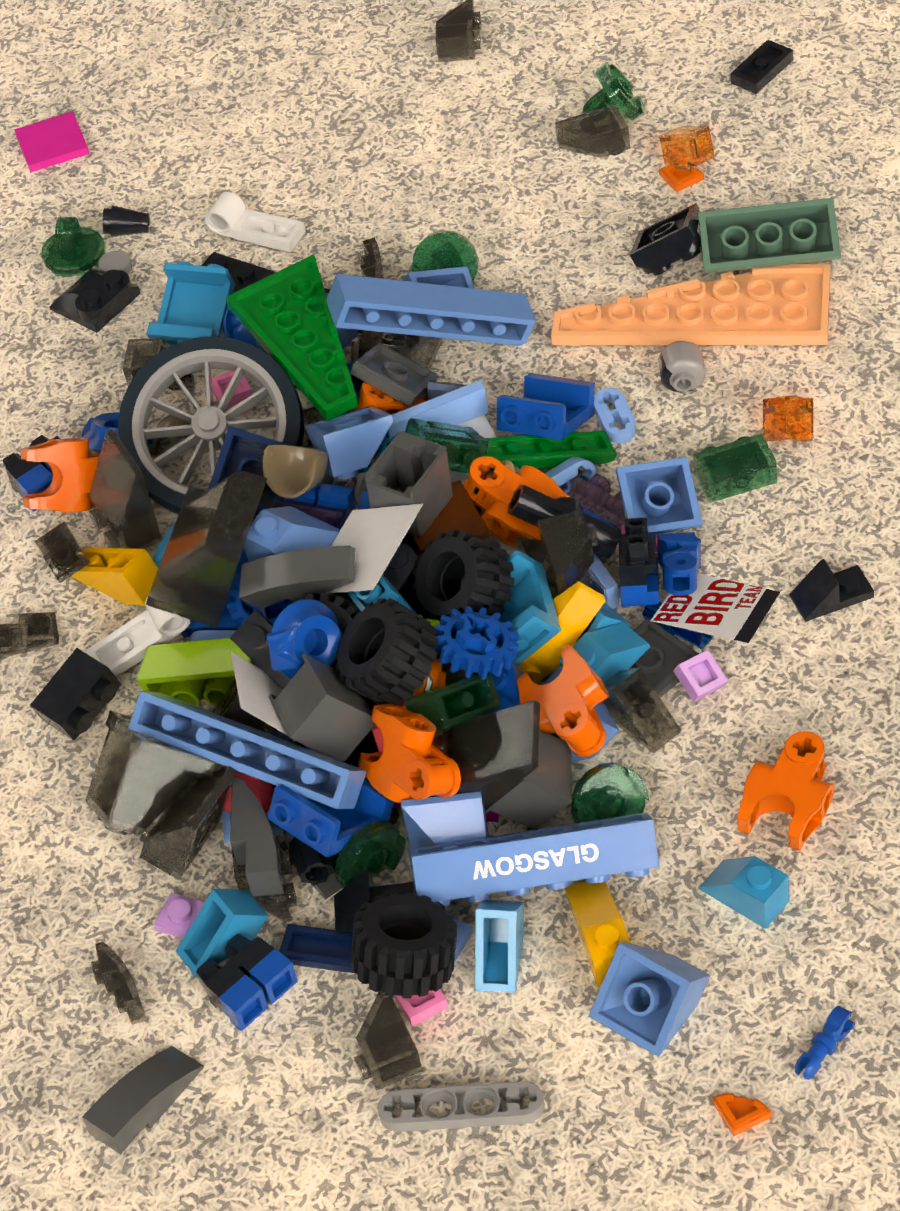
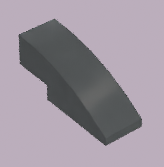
(296, 574)
(254, 842)
(140, 1098)

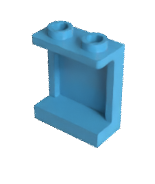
(192, 302)
(530, 606)

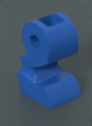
(680, 560)

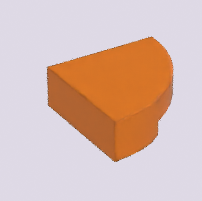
(680, 178)
(740, 1112)

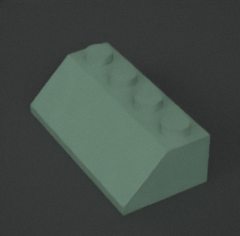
(769, 235)

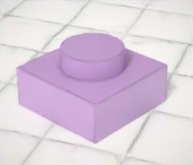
(700, 675)
(177, 915)

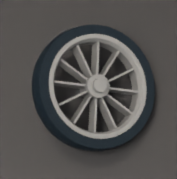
(209, 422)

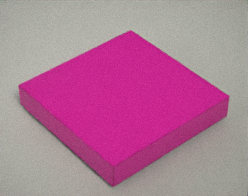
(51, 141)

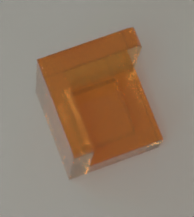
(687, 146)
(788, 419)

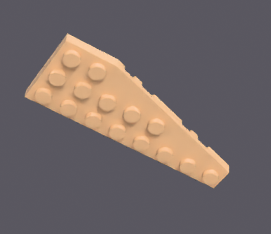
(744, 309)

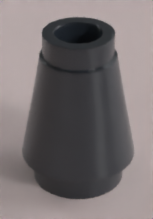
(124, 221)

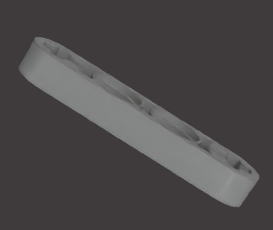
(461, 1100)

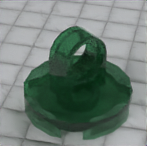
(615, 91)
(72, 248)
(443, 251)
(608, 793)
(372, 848)

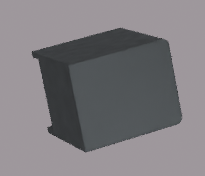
(409, 474)
(323, 710)
(543, 790)

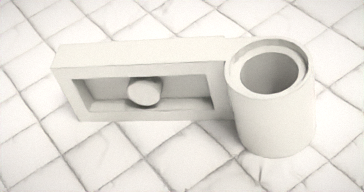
(233, 220)
(129, 643)

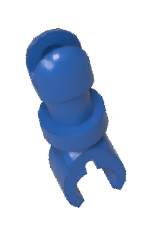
(824, 1043)

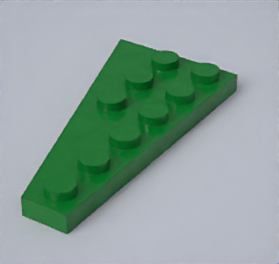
(297, 330)

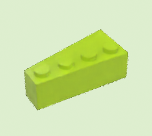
(190, 669)

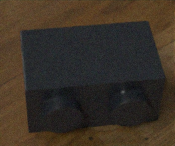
(76, 694)

